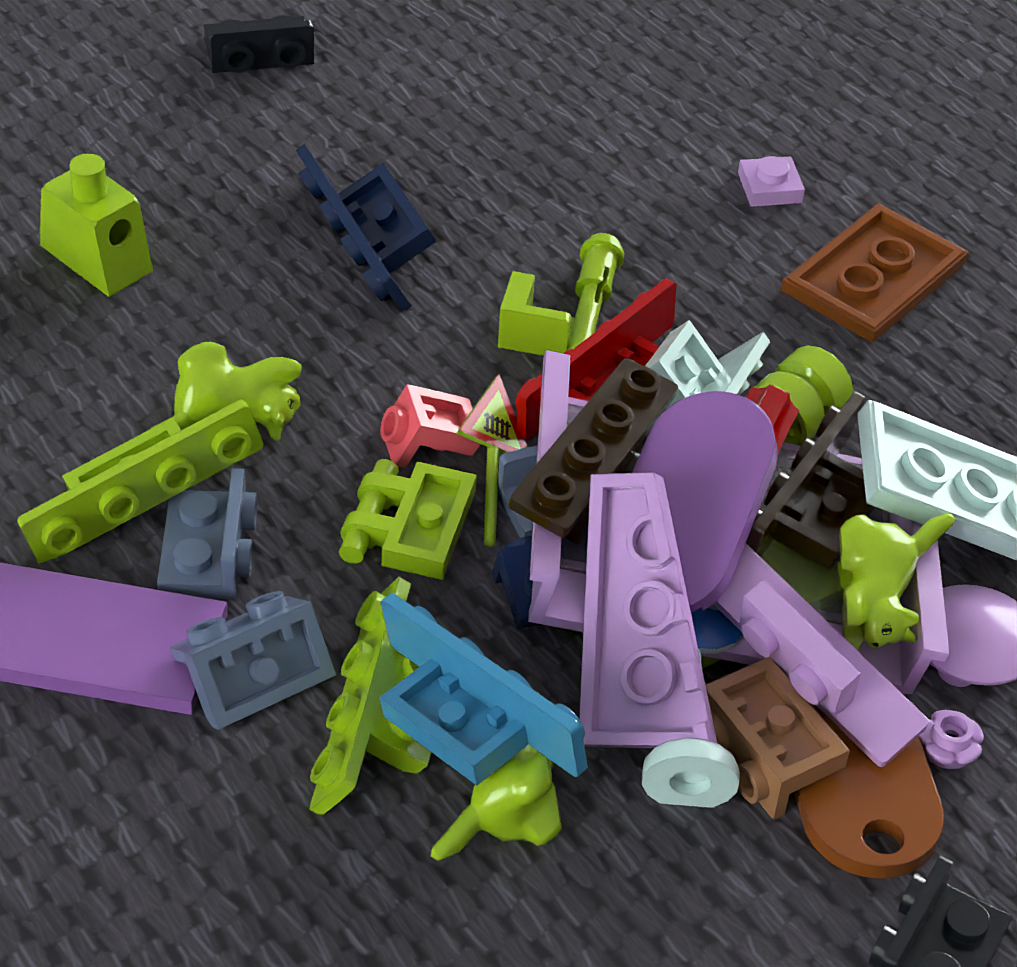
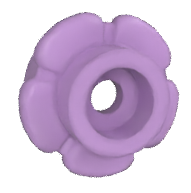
(947, 750)

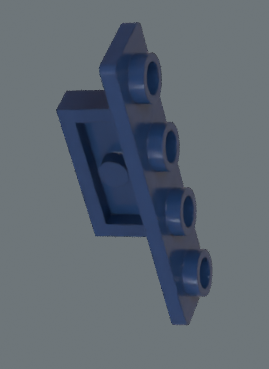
(378, 221)

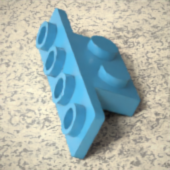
(468, 705)

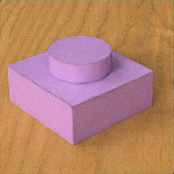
(771, 181)

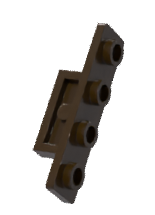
(599, 440)
(818, 496)

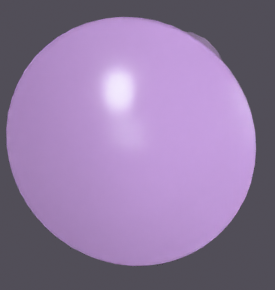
(980, 637)

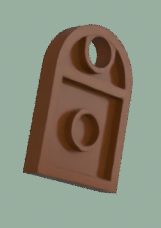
(870, 799)

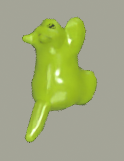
(212, 382)
(874, 574)
(510, 805)

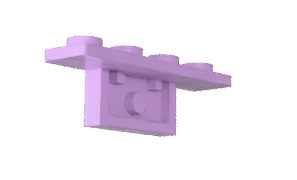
(819, 661)

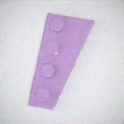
(639, 635)

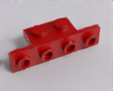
(595, 359)

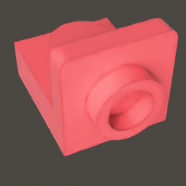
(426, 420)

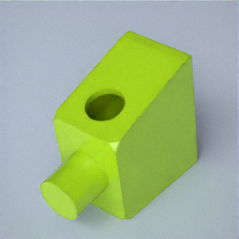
(94, 226)

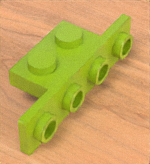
(138, 478)
(357, 714)

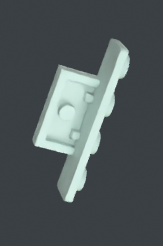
(695, 369)

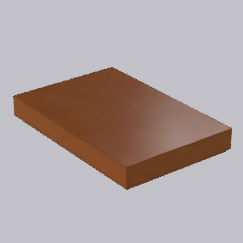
(874, 272)

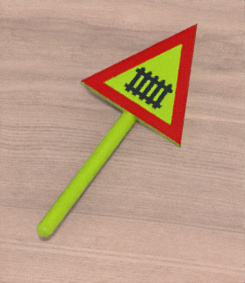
(494, 426)

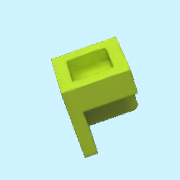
(531, 327)

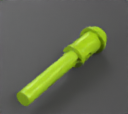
(600, 259)

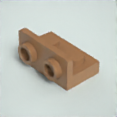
(772, 734)

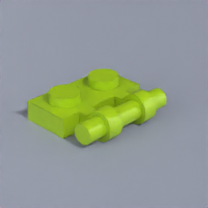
(425, 525)

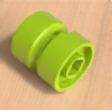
(814, 384)

